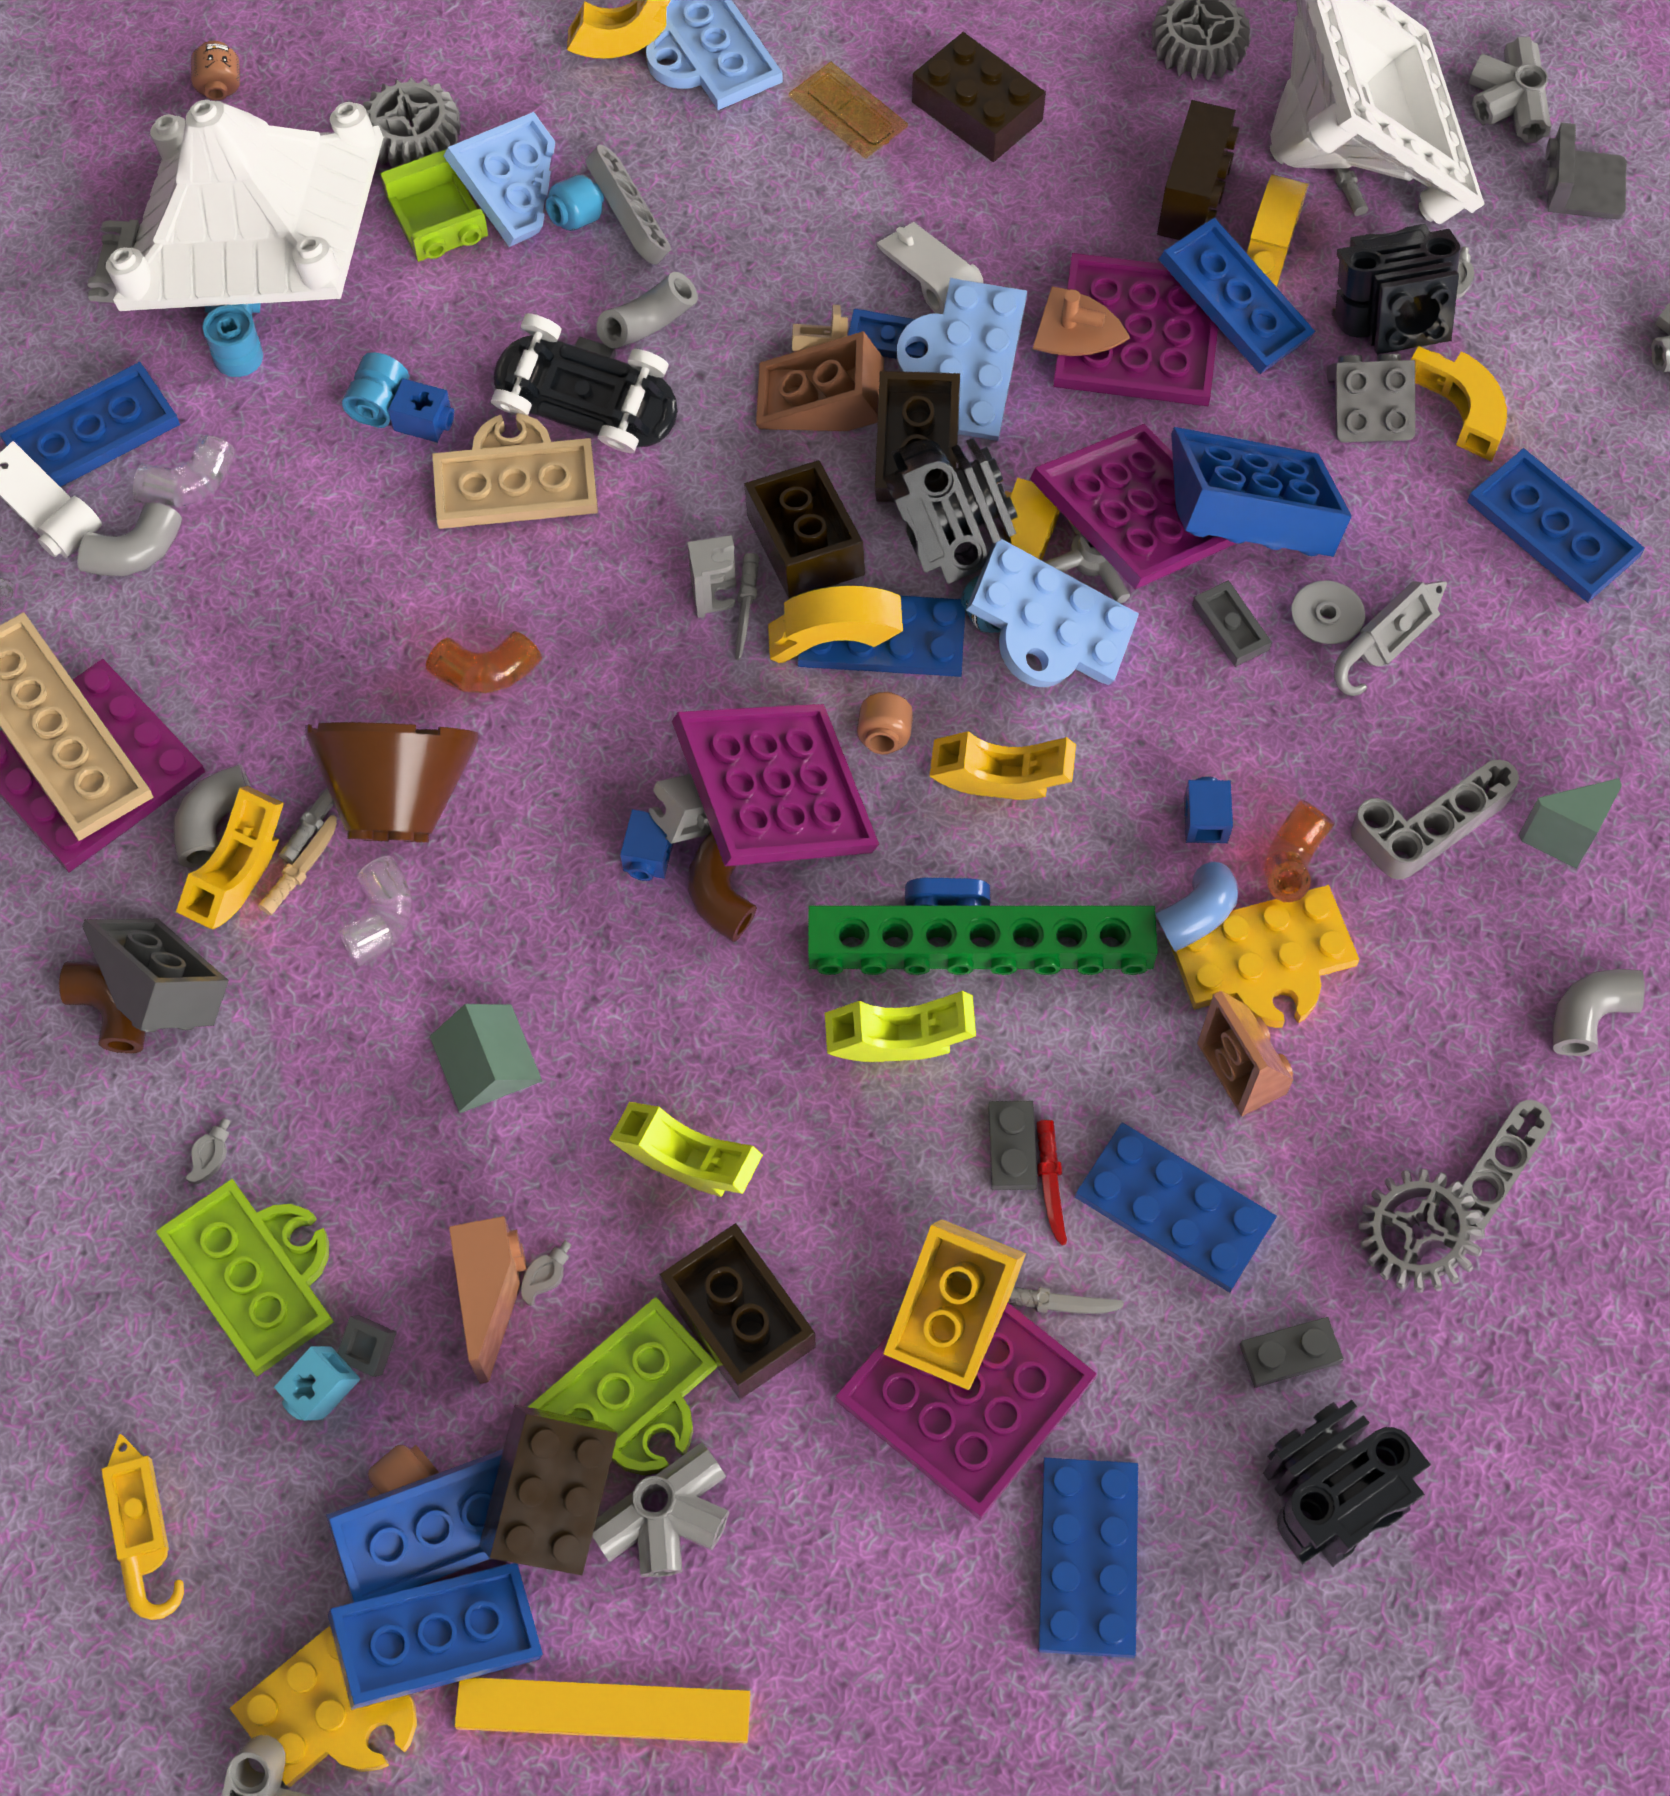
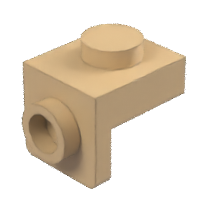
(811, 335)

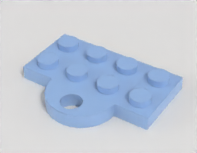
(712, 50)
(975, 339)
(1049, 617)

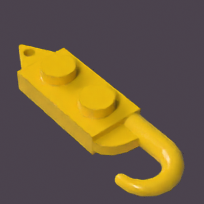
(137, 1527)

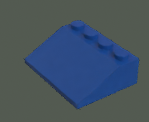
(1256, 493)

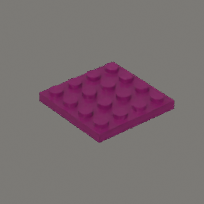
(1169, 334)
(1126, 505)
(142, 737)
(774, 784)
(975, 1437)

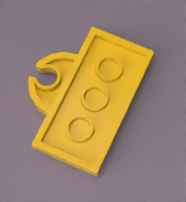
(1270, 953)
(311, 1714)

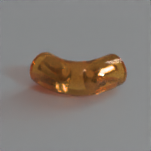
(483, 671)
(1292, 851)

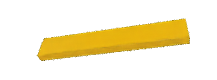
(603, 1710)

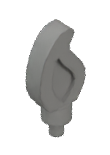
(1465, 271)
(209, 1153)
(544, 1273)

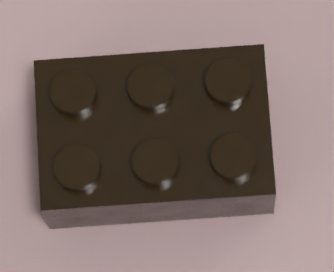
(978, 96)
(1197, 169)
(914, 409)
(804, 529)
(738, 1310)
(548, 1490)

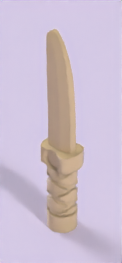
(295, 873)

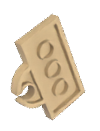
(514, 477)

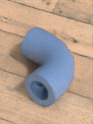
(1203, 909)

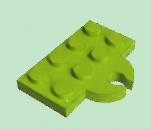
(252, 1271)
(636, 1386)

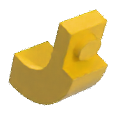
(616, 31)
(1276, 224)
(1473, 394)
(834, 615)
(1001, 771)
(239, 861)

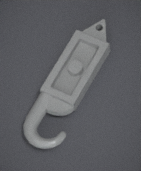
(1390, 631)

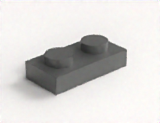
(1231, 623)
(1012, 1145)
(1291, 1352)

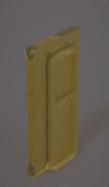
(848, 110)

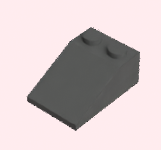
(155, 974)

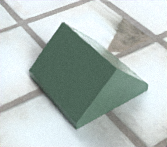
(1569, 820)
(484, 1054)

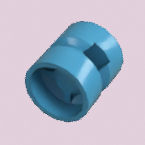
(233, 340)
(374, 389)

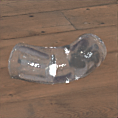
(188, 482)
(386, 914)

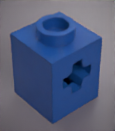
(421, 410)
(1208, 810)
(645, 848)

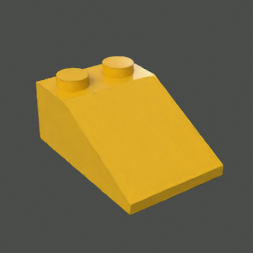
(954, 1303)

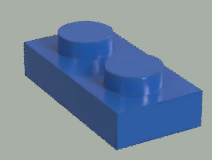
(884, 332)

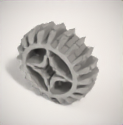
(1201, 36)
(430, 113)
(1414, 1250)

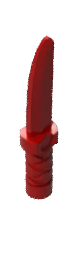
(1049, 1170)

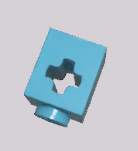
(332, 1384)

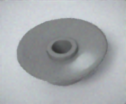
(1329, 600)

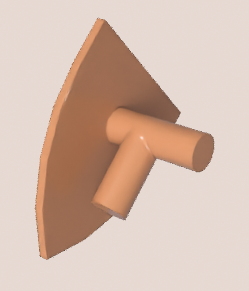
(1077, 325)

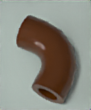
(713, 894)
(84, 985)

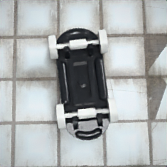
(585, 390)

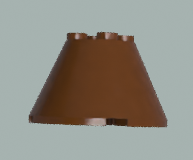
(390, 775)

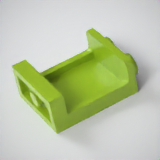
(433, 206)

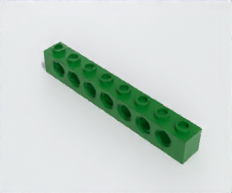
(999, 924)

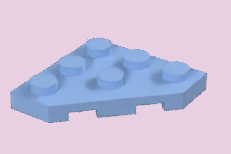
(508, 174)

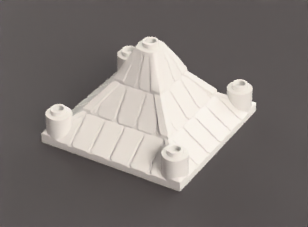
(1374, 100)
(248, 210)

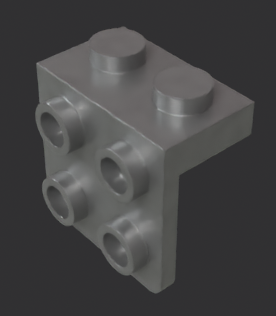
(1583, 180)
(1374, 398)

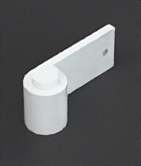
(928, 262)
(44, 504)

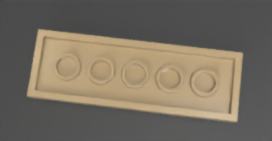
(62, 735)

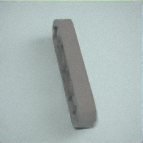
(628, 204)
(1493, 1171)

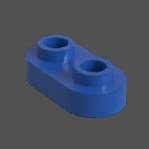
(947, 892)

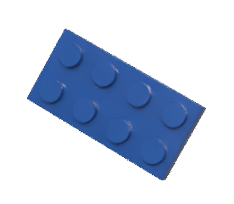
(1236, 295)
(95, 425)
(1555, 525)
(926, 646)
(1175, 1207)
(415, 1530)
(1088, 1558)
(434, 1635)

